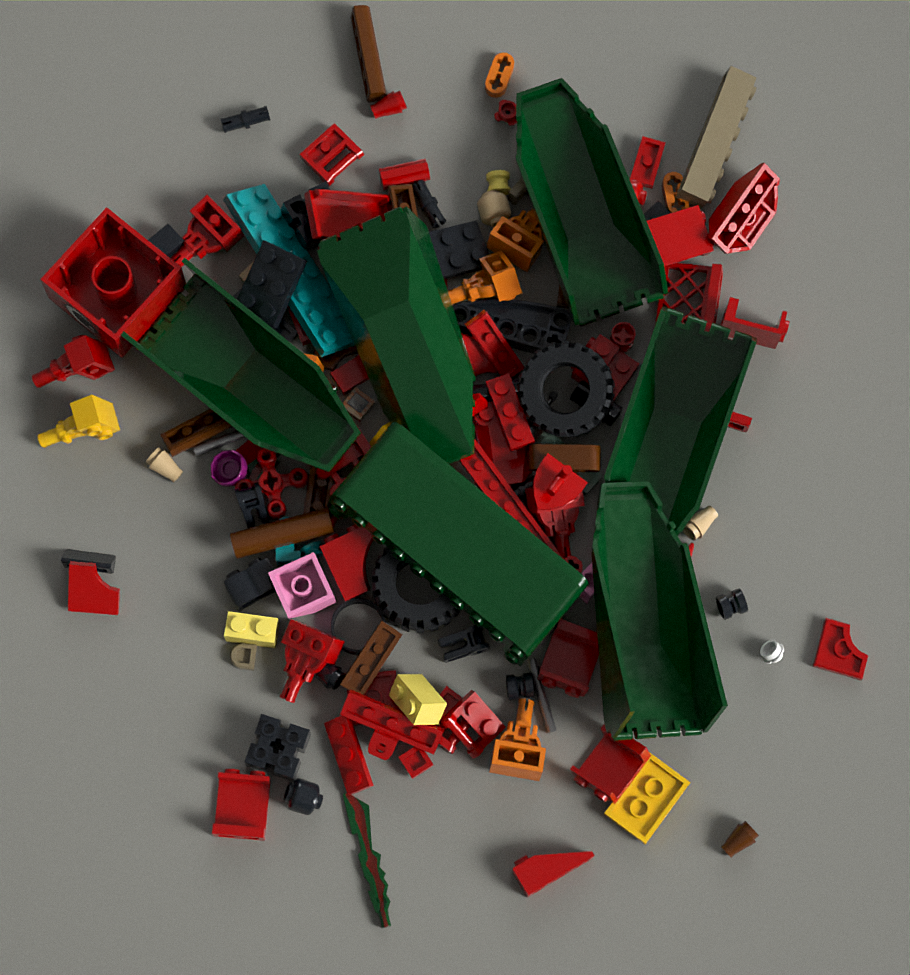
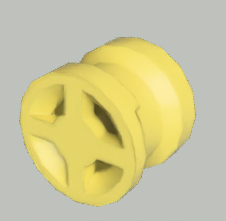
(498, 181)

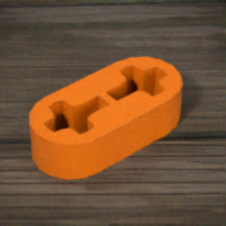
(495, 73)
(669, 195)

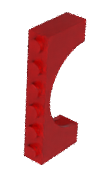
(348, 560)

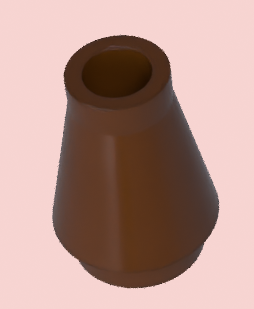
(740, 838)

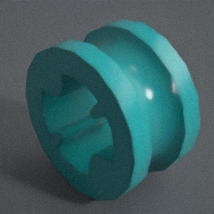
(313, 547)

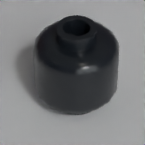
(303, 796)

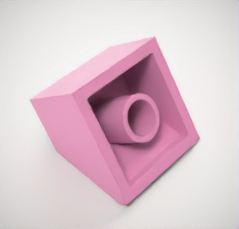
(302, 587)

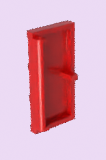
(339, 210)

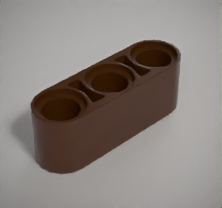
(580, 457)

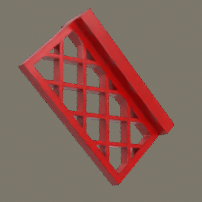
(710, 297)

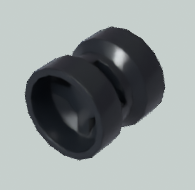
(731, 604)
(525, 684)

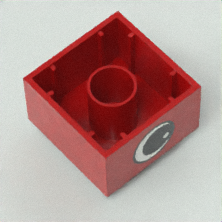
(113, 281)

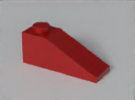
(542, 870)

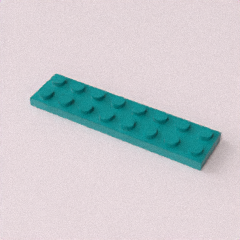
(312, 298)

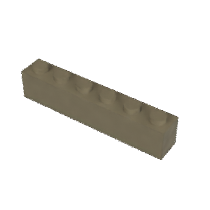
(716, 137)

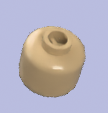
(492, 207)

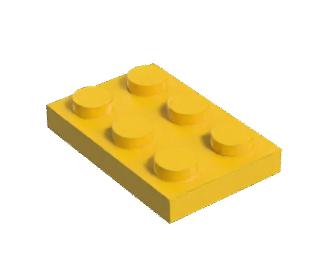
(647, 799)

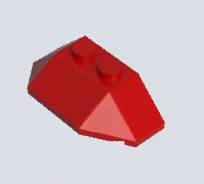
(745, 211)

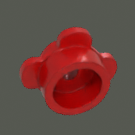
(501, 115)

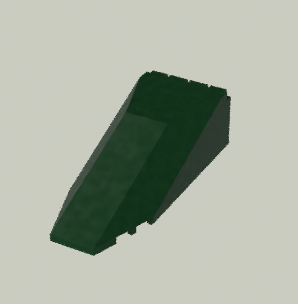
(585, 205)
(405, 328)
(249, 374)
(680, 411)
(650, 622)

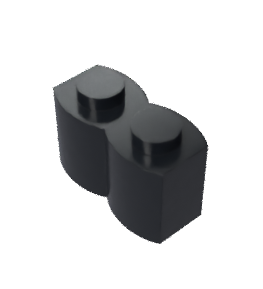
(250, 584)

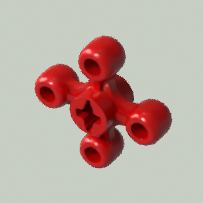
(281, 482)

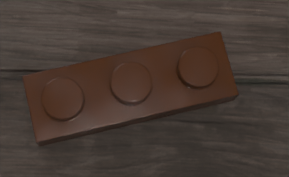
(371, 658)

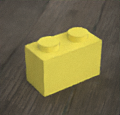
(251, 629)
(417, 699)

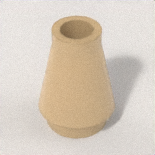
(164, 465)
(700, 523)

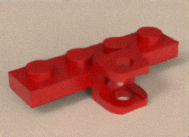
(389, 726)

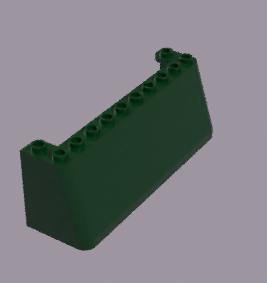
(458, 541)

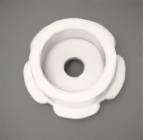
(772, 652)

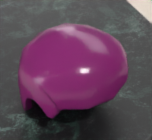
(228, 468)

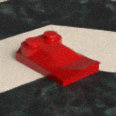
(491, 438)

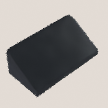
(104, 562)

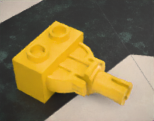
(90, 417)

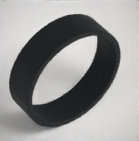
(347, 603)

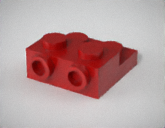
(619, 363)

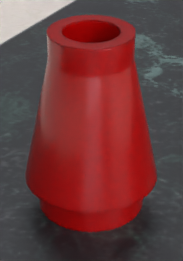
(389, 105)

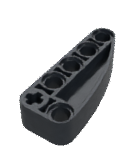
(522, 319)

